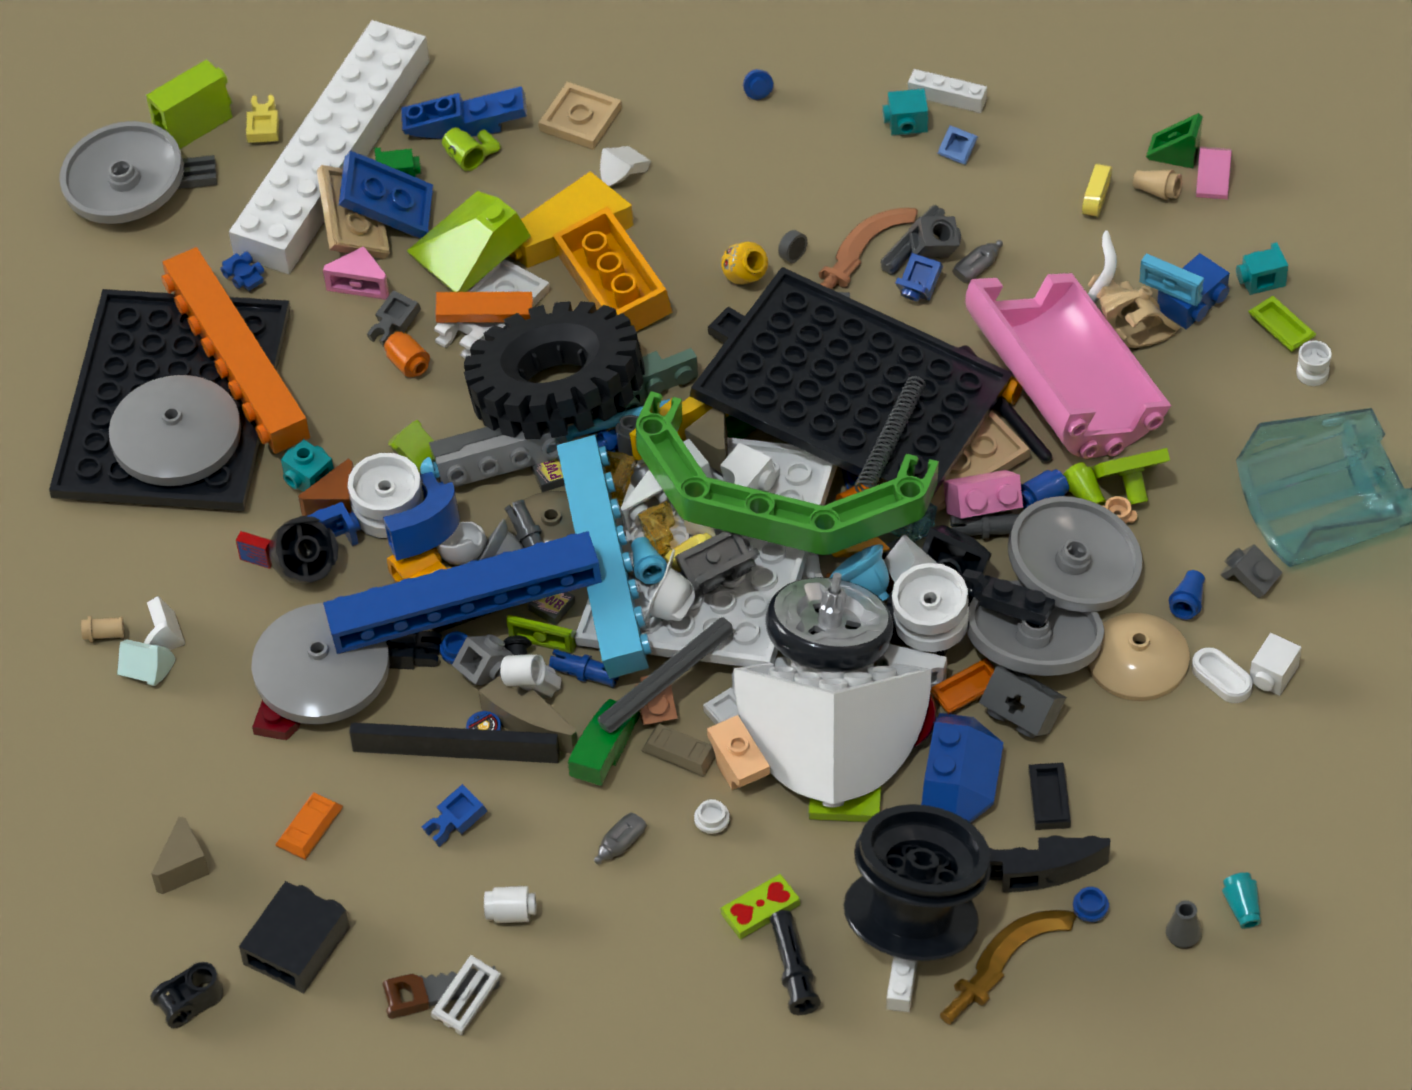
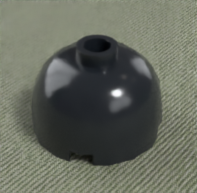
(303, 550)

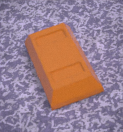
(963, 686)
(309, 825)

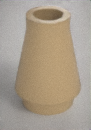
(1160, 183)

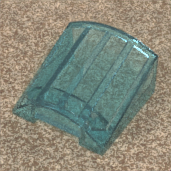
(1321, 484)

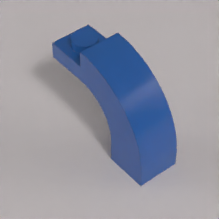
(426, 524)

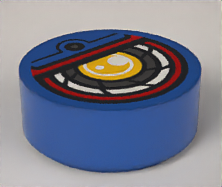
(484, 720)

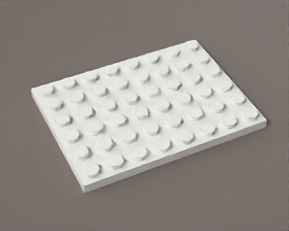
(741, 599)

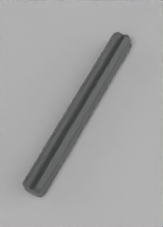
(665, 675)

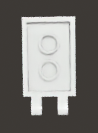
(503, 278)

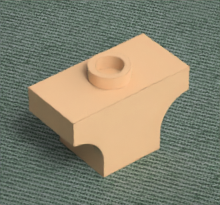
(737, 753)

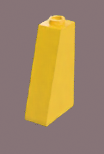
(564, 209)

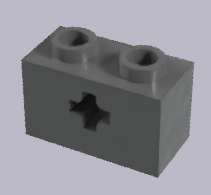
(1040, 701)

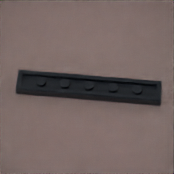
(454, 742)

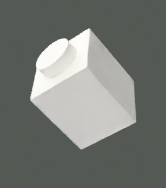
(1275, 664)

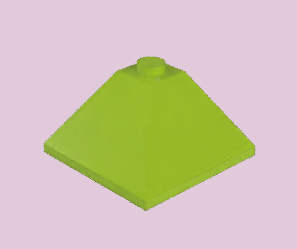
(470, 241)

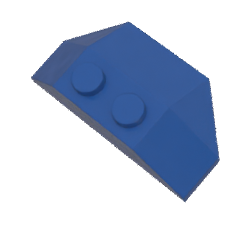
(962, 766)

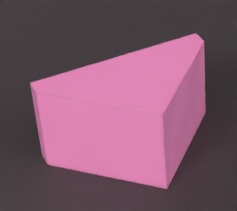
(1213, 172)
(356, 275)

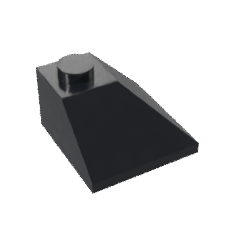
(956, 550)

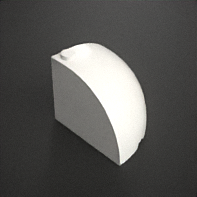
(831, 729)

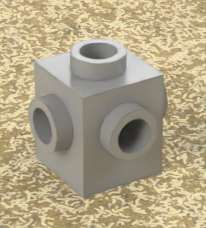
(481, 658)

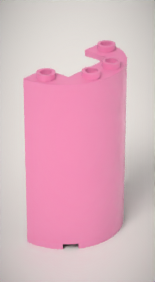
(1070, 364)

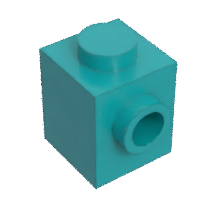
(906, 112)

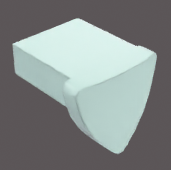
(144, 661)

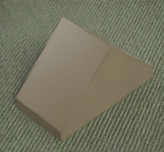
(710, 437)
(180, 860)

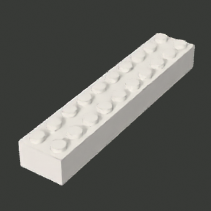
(345, 118)

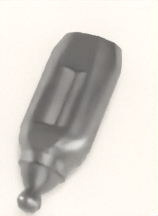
(977, 261)
(620, 837)

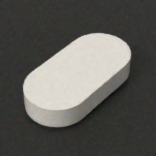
(1222, 675)

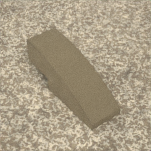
(526, 713)

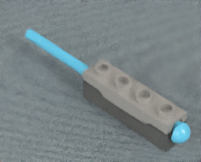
(489, 453)

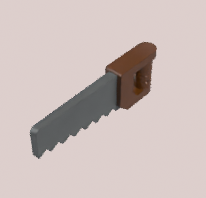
(424, 991)

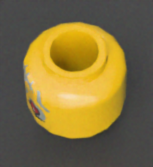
(744, 263)

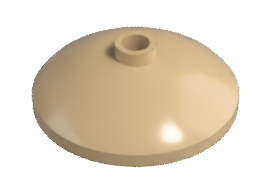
(1143, 669)

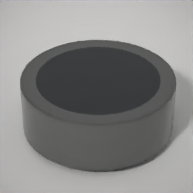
(792, 246)

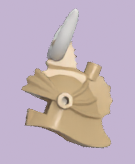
(1129, 310)

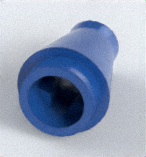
(1187, 597)

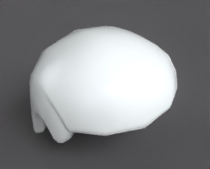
(464, 544)

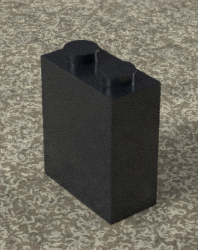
(294, 936)

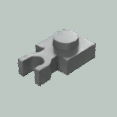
(393, 315)

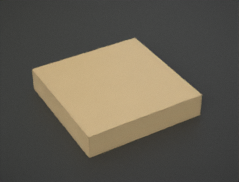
(580, 115)

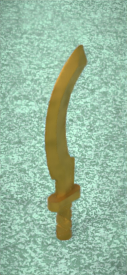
(998, 953)

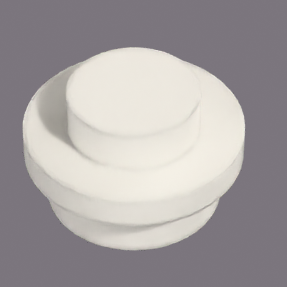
(711, 817)

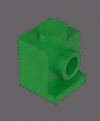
(400, 159)

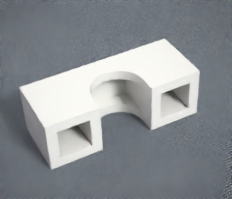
(745, 468)

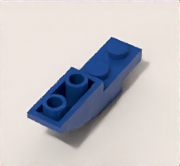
(485, 112)

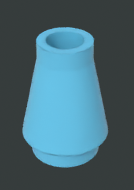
(647, 562)

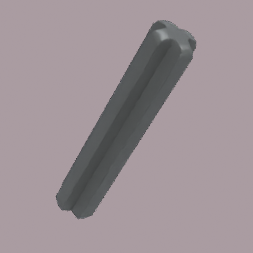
(902, 249)

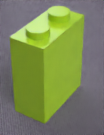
(191, 103)

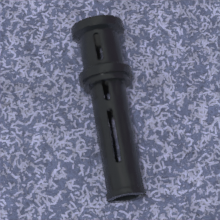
(796, 976)

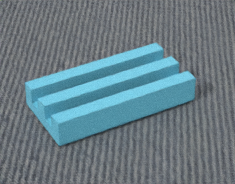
(1171, 279)

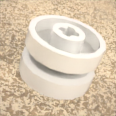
(383, 487)
(930, 607)

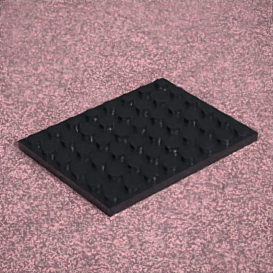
(134, 342)
(831, 372)

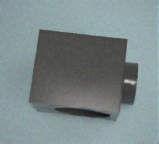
(923, 239)

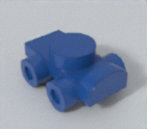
(242, 272)

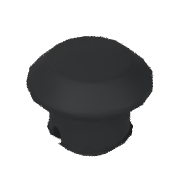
(517, 644)

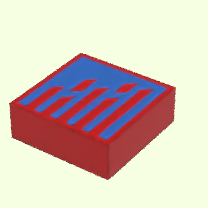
(253, 549)

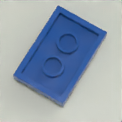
(385, 194)

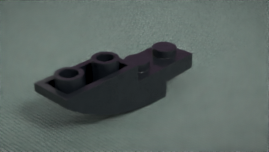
(1053, 864)

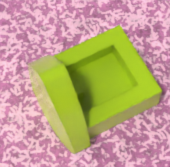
(412, 443)

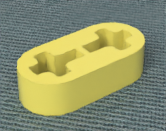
(1097, 190)

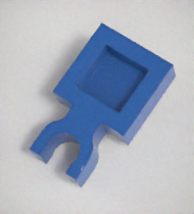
(457, 812)

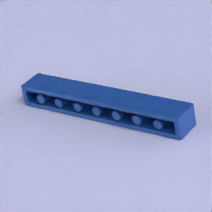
(462, 592)

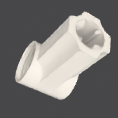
(530, 673)

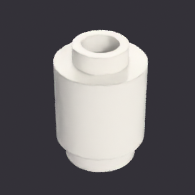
(509, 904)

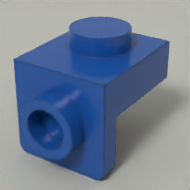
(919, 278)
(339, 521)

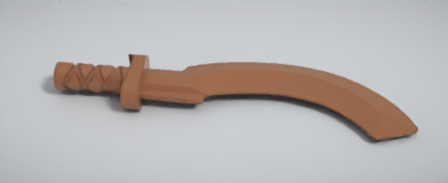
(857, 239)

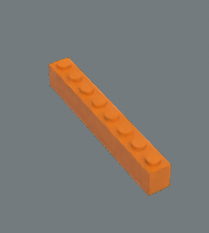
(235, 351)

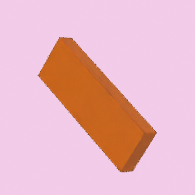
(481, 306)

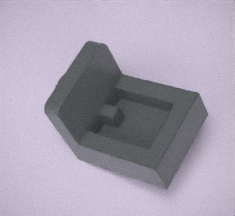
(1252, 569)

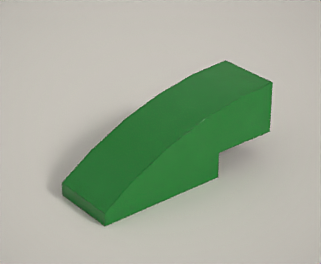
(598, 749)

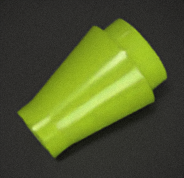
(1084, 483)

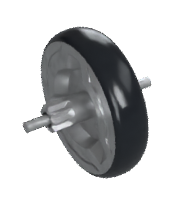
(840, 603)

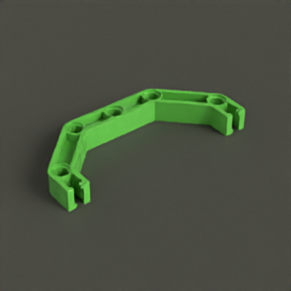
(770, 515)

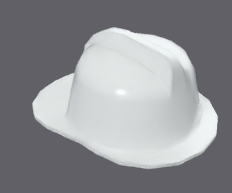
(672, 597)

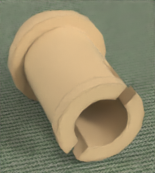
(102, 628)

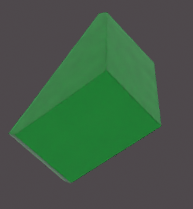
(1177, 143)

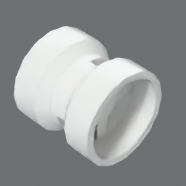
(1313, 363)

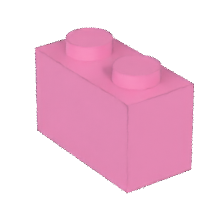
(983, 494)

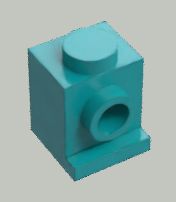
(1263, 270)

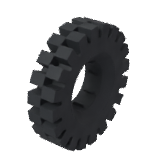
(586, 337)

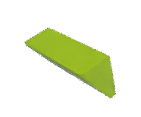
(543, 633)

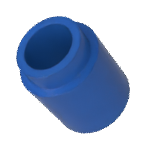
(1044, 486)

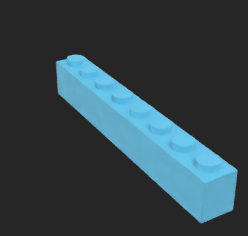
(612, 600)

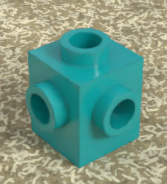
(305, 465)

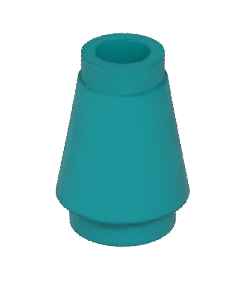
(1243, 899)

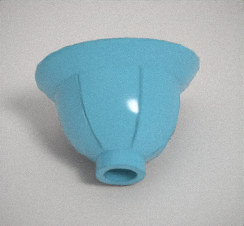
(867, 570)

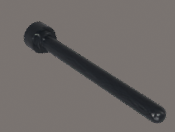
(1019, 424)

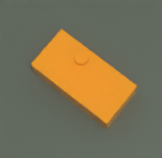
(612, 269)

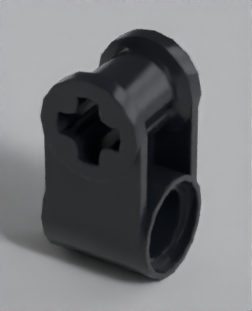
(187, 995)

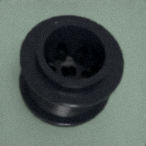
(917, 882)

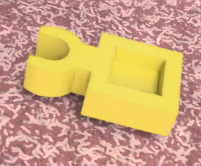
(263, 122)

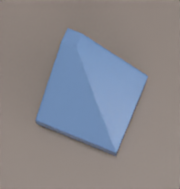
(957, 145)

